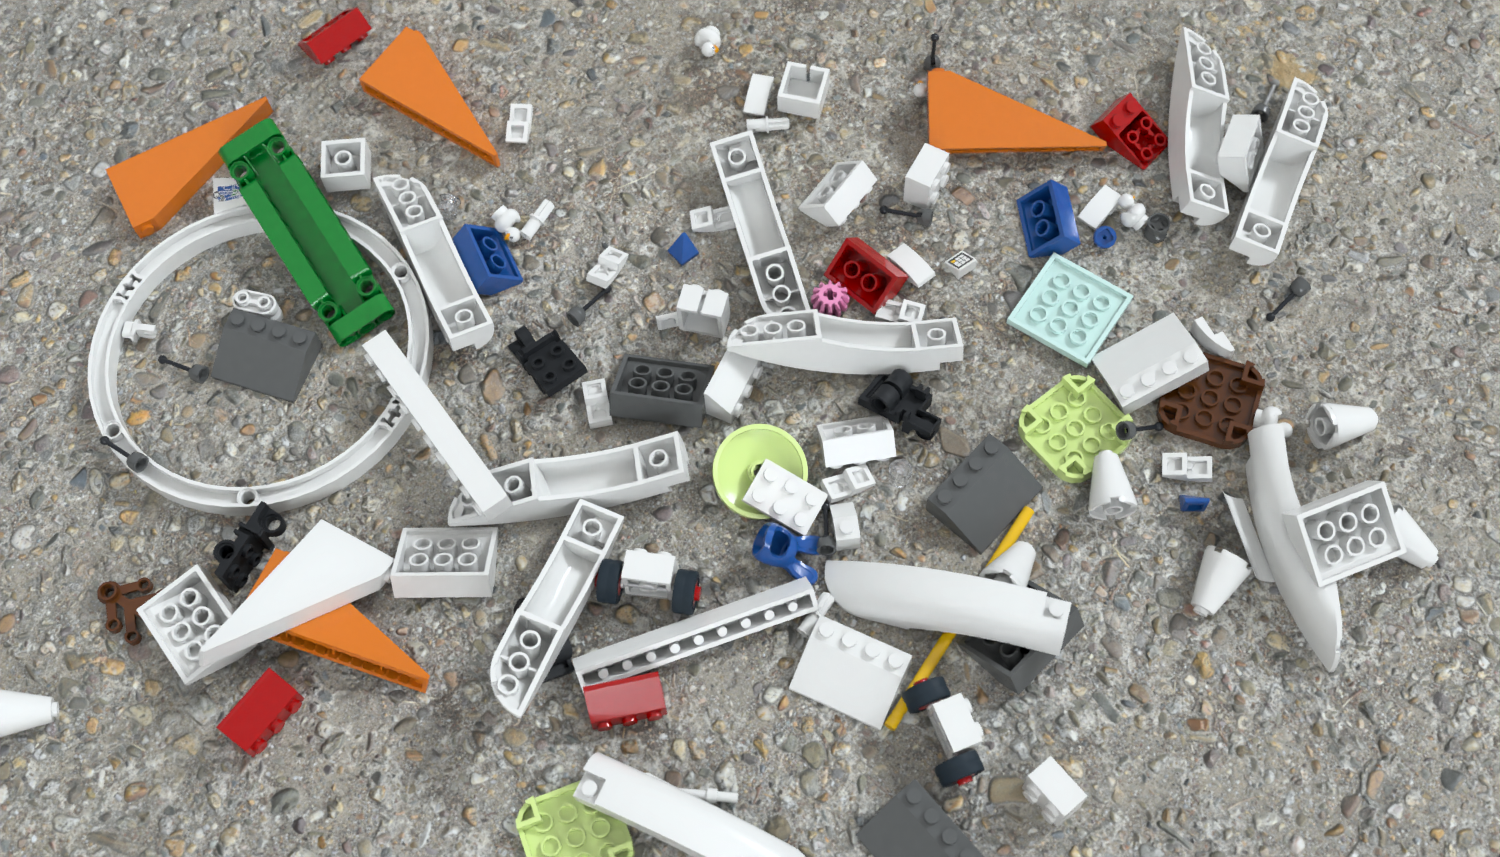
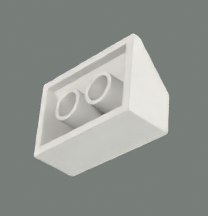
(1240, 150)
(839, 193)
(731, 386)
(856, 441)

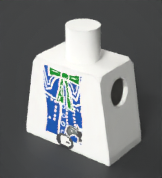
(226, 195)

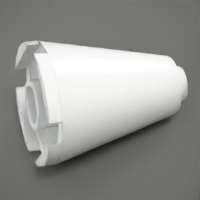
(1338, 423)
(1110, 488)
(1419, 548)
(1013, 565)
(1217, 580)
(25, 711)

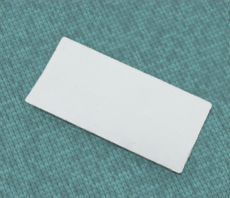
(1249, 539)

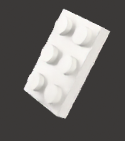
(785, 497)

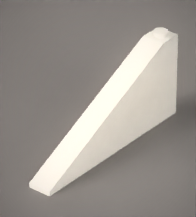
(313, 579)

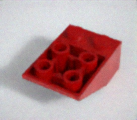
(1131, 131)

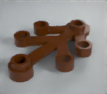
(129, 605)

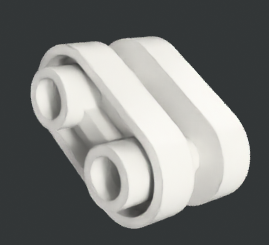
(258, 304)

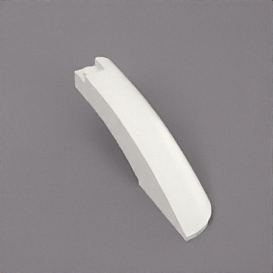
(1196, 129)
(1280, 175)
(759, 224)
(435, 261)
(847, 345)
(605, 478)
(1271, 494)
(949, 603)
(552, 606)
(672, 813)

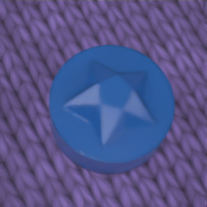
(1104, 237)

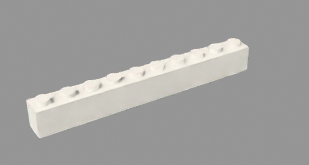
(437, 425)
(696, 633)

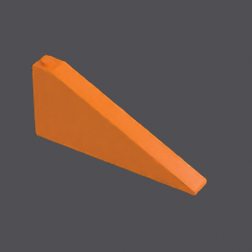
(417, 85)
(980, 120)
(169, 175)
(350, 641)

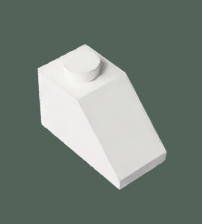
(845, 526)

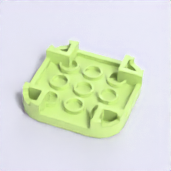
(1072, 427)
(566, 828)

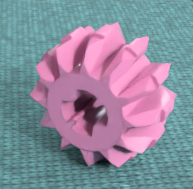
(836, 293)

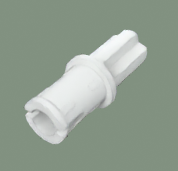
(766, 124)
(537, 219)
(808, 624)

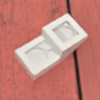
(758, 95)
(519, 123)
(1099, 207)
(710, 220)
(911, 264)
(608, 267)
(900, 312)
(1215, 344)
(597, 403)
(1186, 468)
(848, 484)

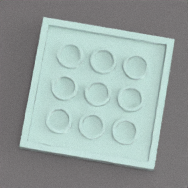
(1070, 309)

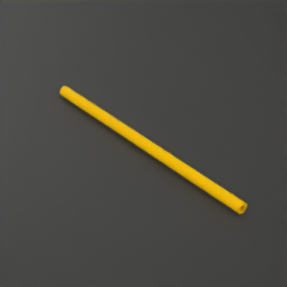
(946, 638)

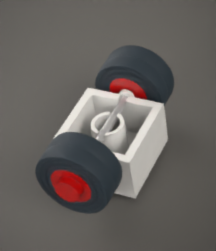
(648, 576)
(953, 726)

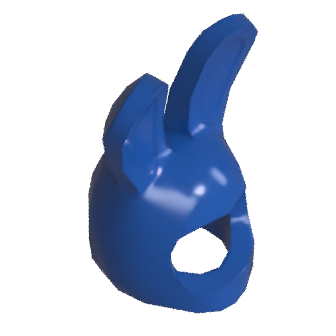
(778, 548)

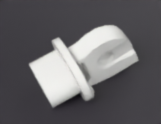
(136, 329)

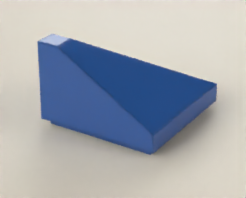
(683, 249)
(1193, 503)

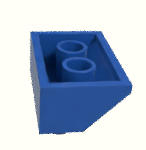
(1048, 220)
(486, 259)

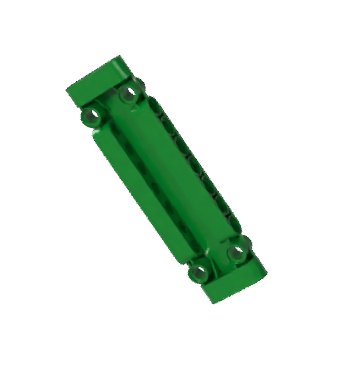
(306, 232)

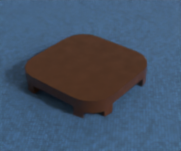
(1216, 405)

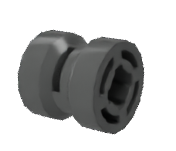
(1157, 228)

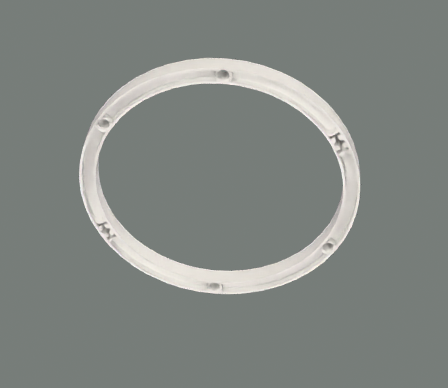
(281, 495)

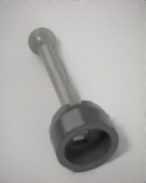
(1262, 107)

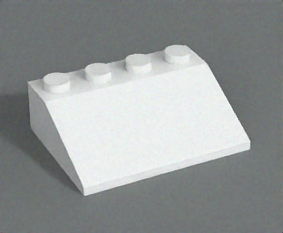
(1150, 363)
(1345, 532)
(445, 562)
(186, 618)
(850, 672)

